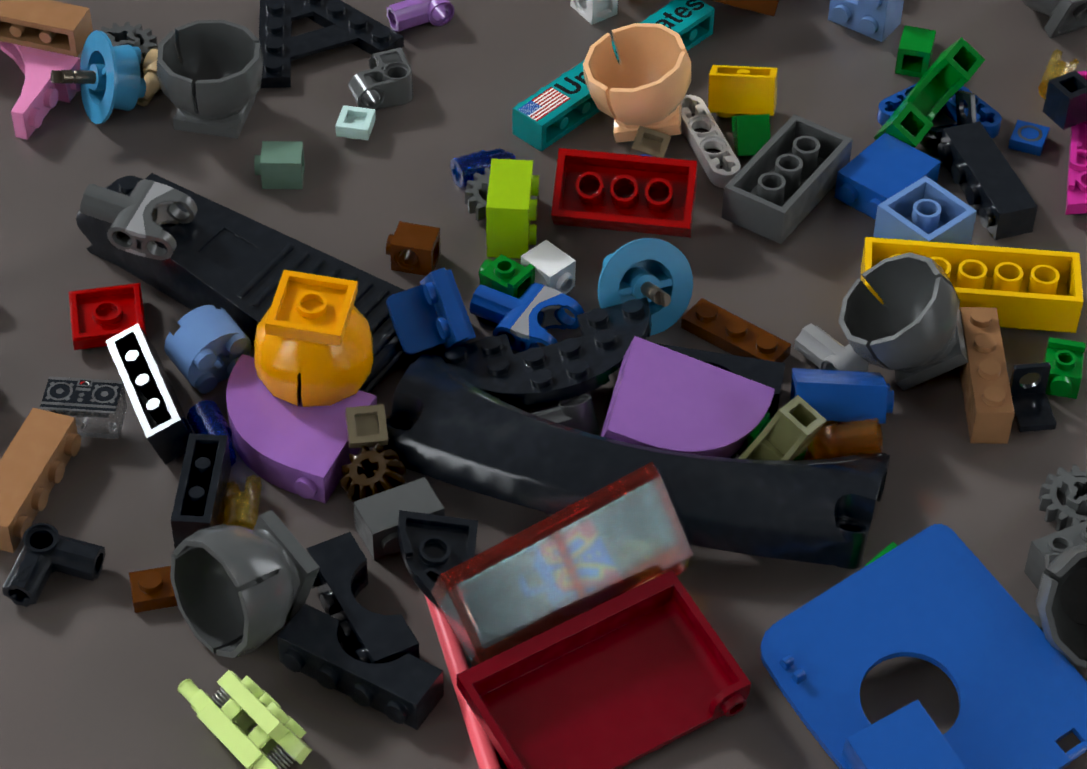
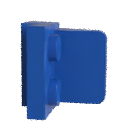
(430, 314)

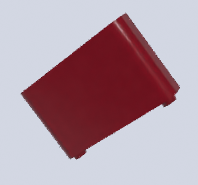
(607, 683)

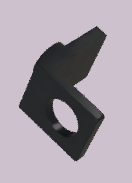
(961, 96)
(1030, 400)

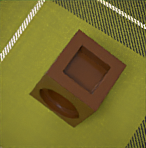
(414, 248)

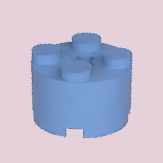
(206, 346)

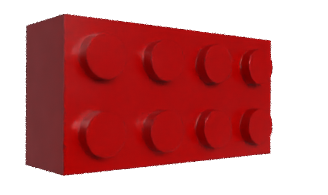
(624, 192)

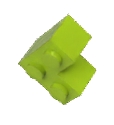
(511, 208)

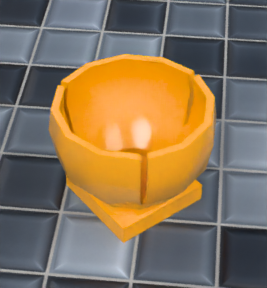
(315, 334)

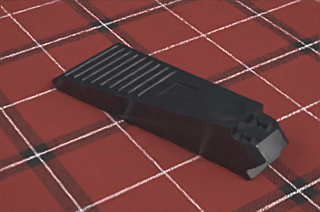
(238, 266)

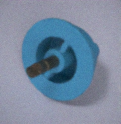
(106, 77)
(652, 271)

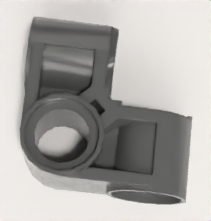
(385, 83)

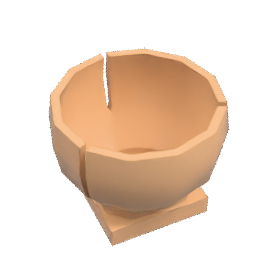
(646, 82)

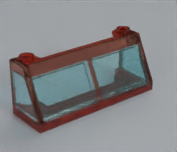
(564, 565)

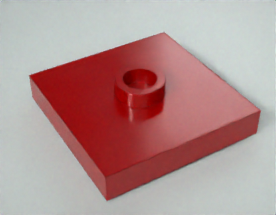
(104, 313)

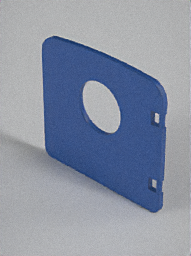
(947, 609)

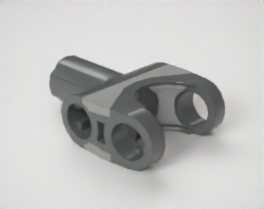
(139, 216)

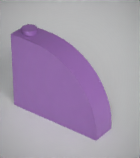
(682, 403)
(285, 442)

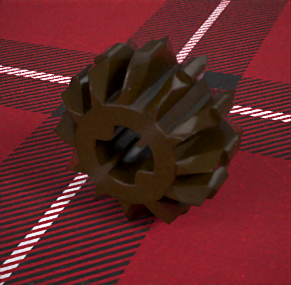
(372, 472)

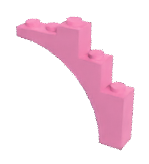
(38, 91)

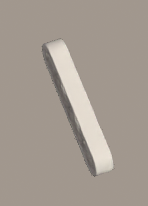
(708, 140)

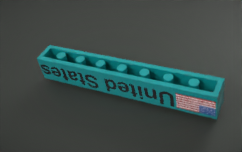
(567, 101)

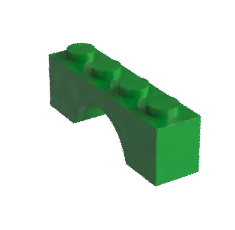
(941, 81)

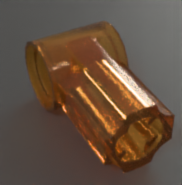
(847, 439)

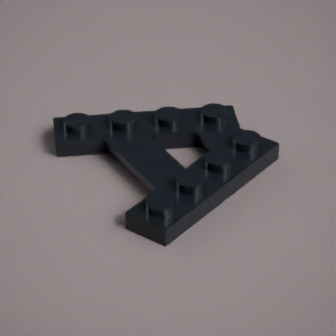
(341, 27)

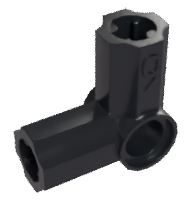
(60, 555)

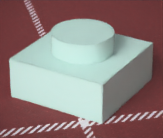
(355, 122)

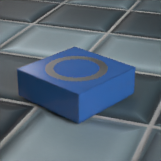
(1029, 137)

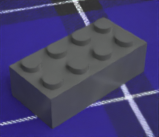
(786, 179)

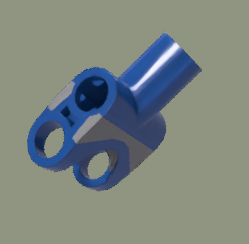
(526, 317)

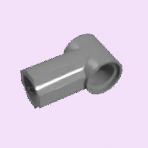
(828, 352)

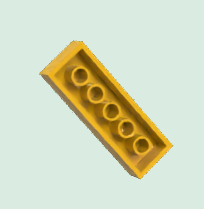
(1025, 285)

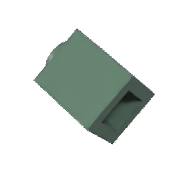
(281, 165)

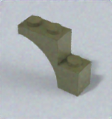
(786, 433)

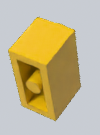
(742, 90)

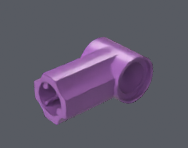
(418, 12)

